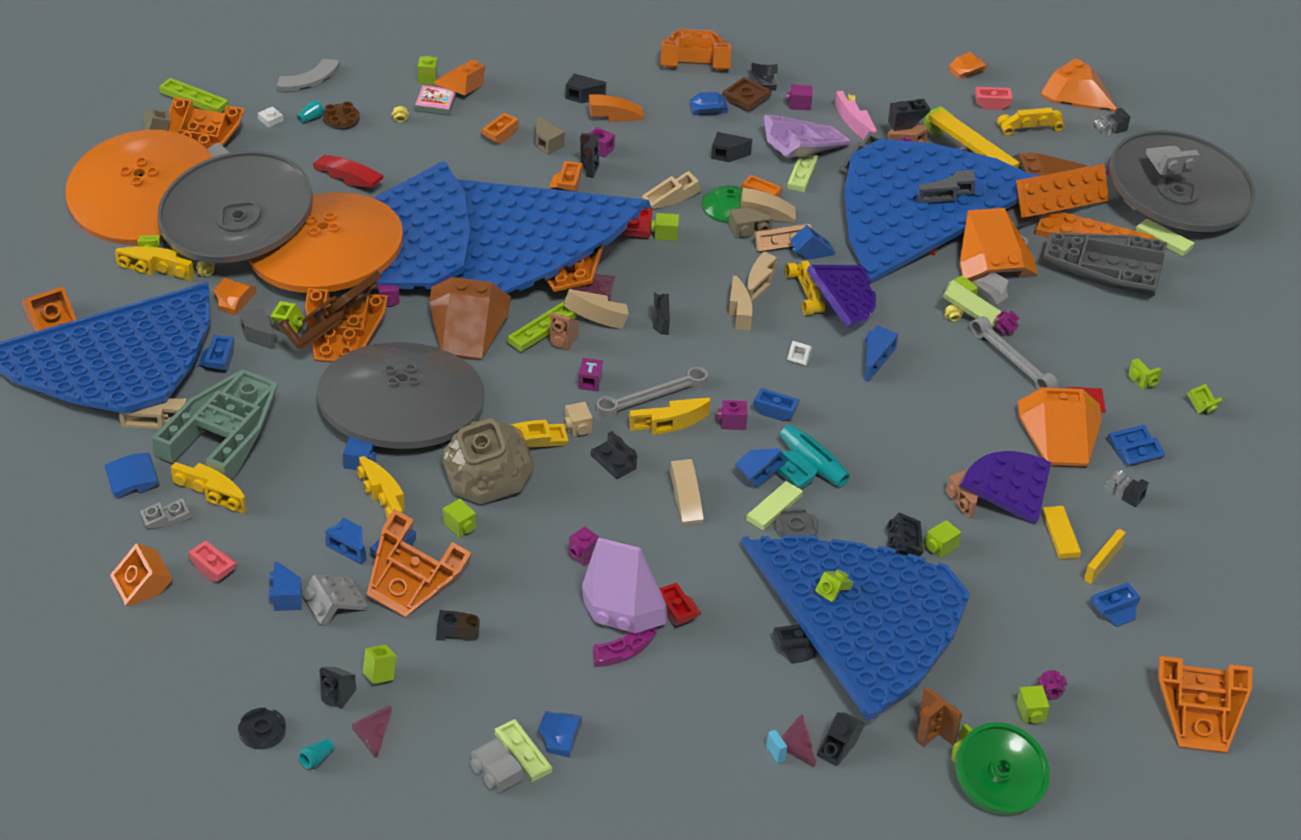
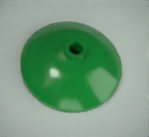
(720, 201)

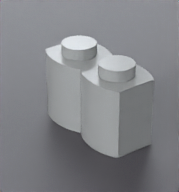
(496, 766)

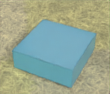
(776, 746)

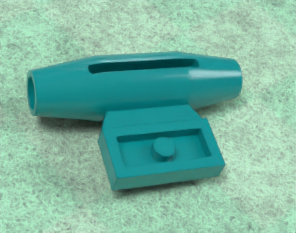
(808, 459)

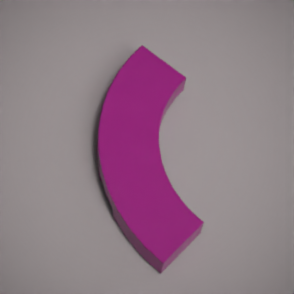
(622, 648)

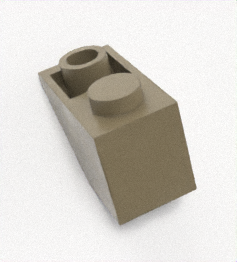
(156, 120)
(548, 136)
(747, 221)

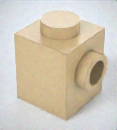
(578, 419)

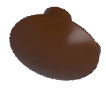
(341, 115)

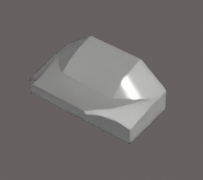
(992, 289)

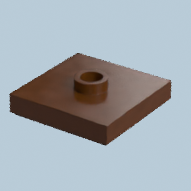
(746, 93)

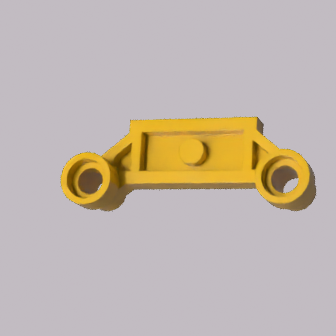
(1031, 118)
(812, 291)

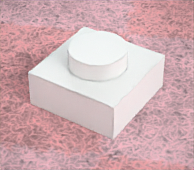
(270, 116)

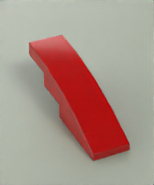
(351, 171)

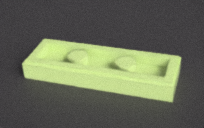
(802, 172)
(1174, 241)
(970, 302)
(774, 504)
(523, 750)

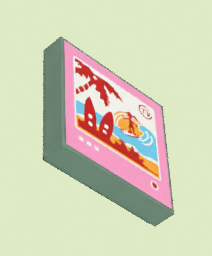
(435, 100)

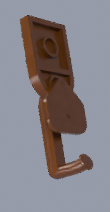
(335, 311)

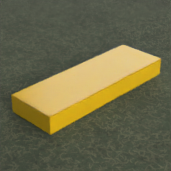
(1061, 532)
(1104, 556)

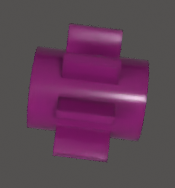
(1006, 322)
(1053, 684)

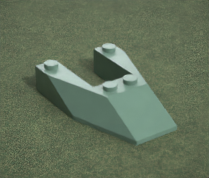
(230, 409)

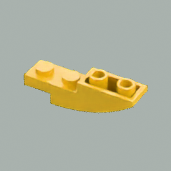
(153, 259)
(672, 418)
(541, 434)
(215, 485)
(380, 485)

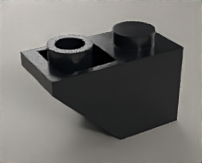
(580, 87)
(907, 114)
(730, 147)
(336, 686)
(840, 738)

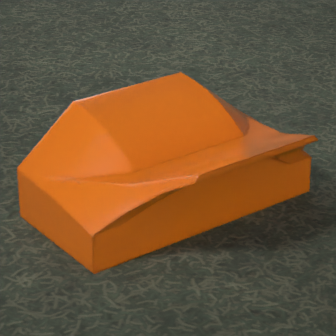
(967, 65)
(501, 128)
(568, 177)
(233, 295)

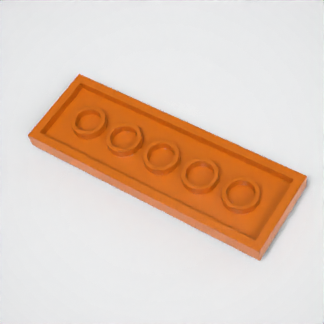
(1062, 190)
(1070, 223)

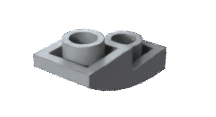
(159, 516)

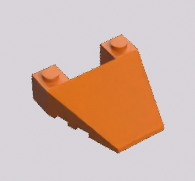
(695, 47)
(404, 575)

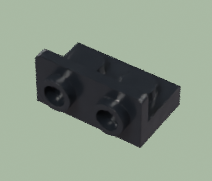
(589, 153)
(615, 456)
(905, 534)

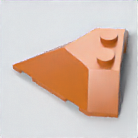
(1078, 85)

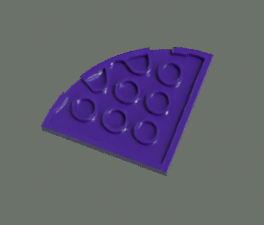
(846, 290)
(1010, 481)

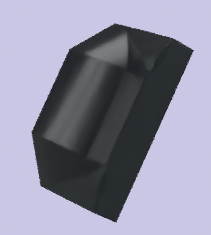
(765, 75)
(661, 314)
(794, 643)

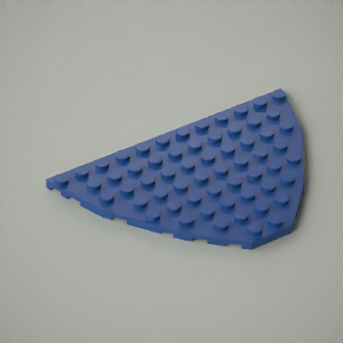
(883, 207)
(433, 229)
(534, 232)
(116, 356)
(882, 630)

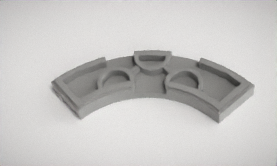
(312, 78)

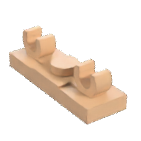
(776, 237)

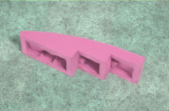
(857, 120)

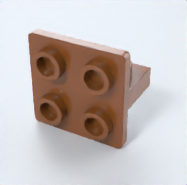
(937, 718)

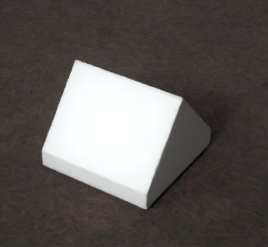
(800, 353)

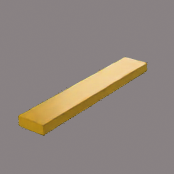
(969, 137)

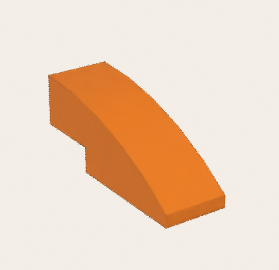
(614, 108)

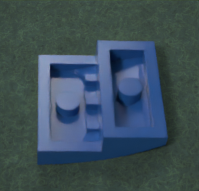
(1135, 445)
(131, 473)

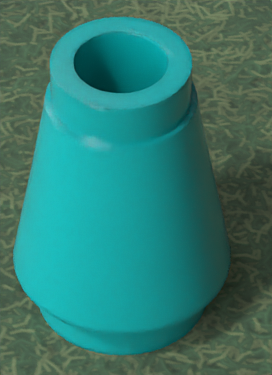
(310, 112)
(315, 753)

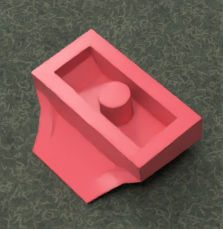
(993, 97)
(211, 562)

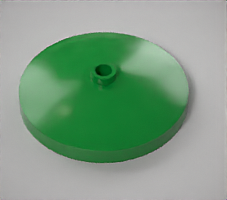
(1002, 769)

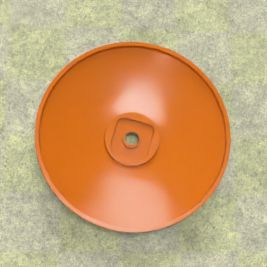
(110, 197)
(336, 246)

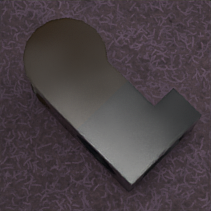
(457, 625)

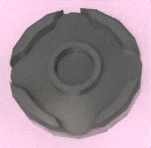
(796, 522)

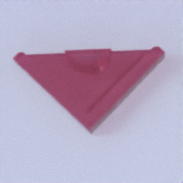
(373, 729)
(799, 742)

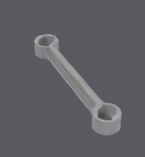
(982, 328)
(651, 393)

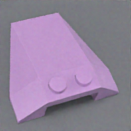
(801, 137)
(622, 588)

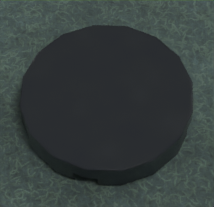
(262, 728)

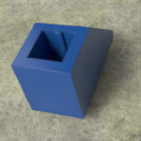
(286, 589)

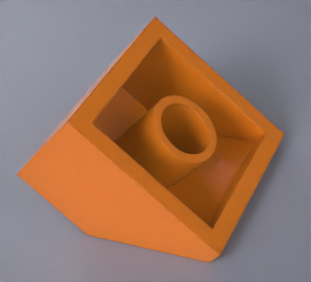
(463, 78)
(48, 309)
(140, 575)

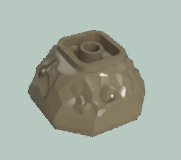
(487, 461)

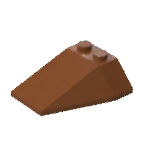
(1043, 164)
(467, 315)

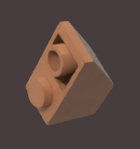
(917, 133)
(563, 331)
(965, 500)

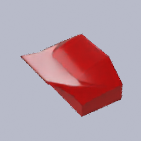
(678, 605)

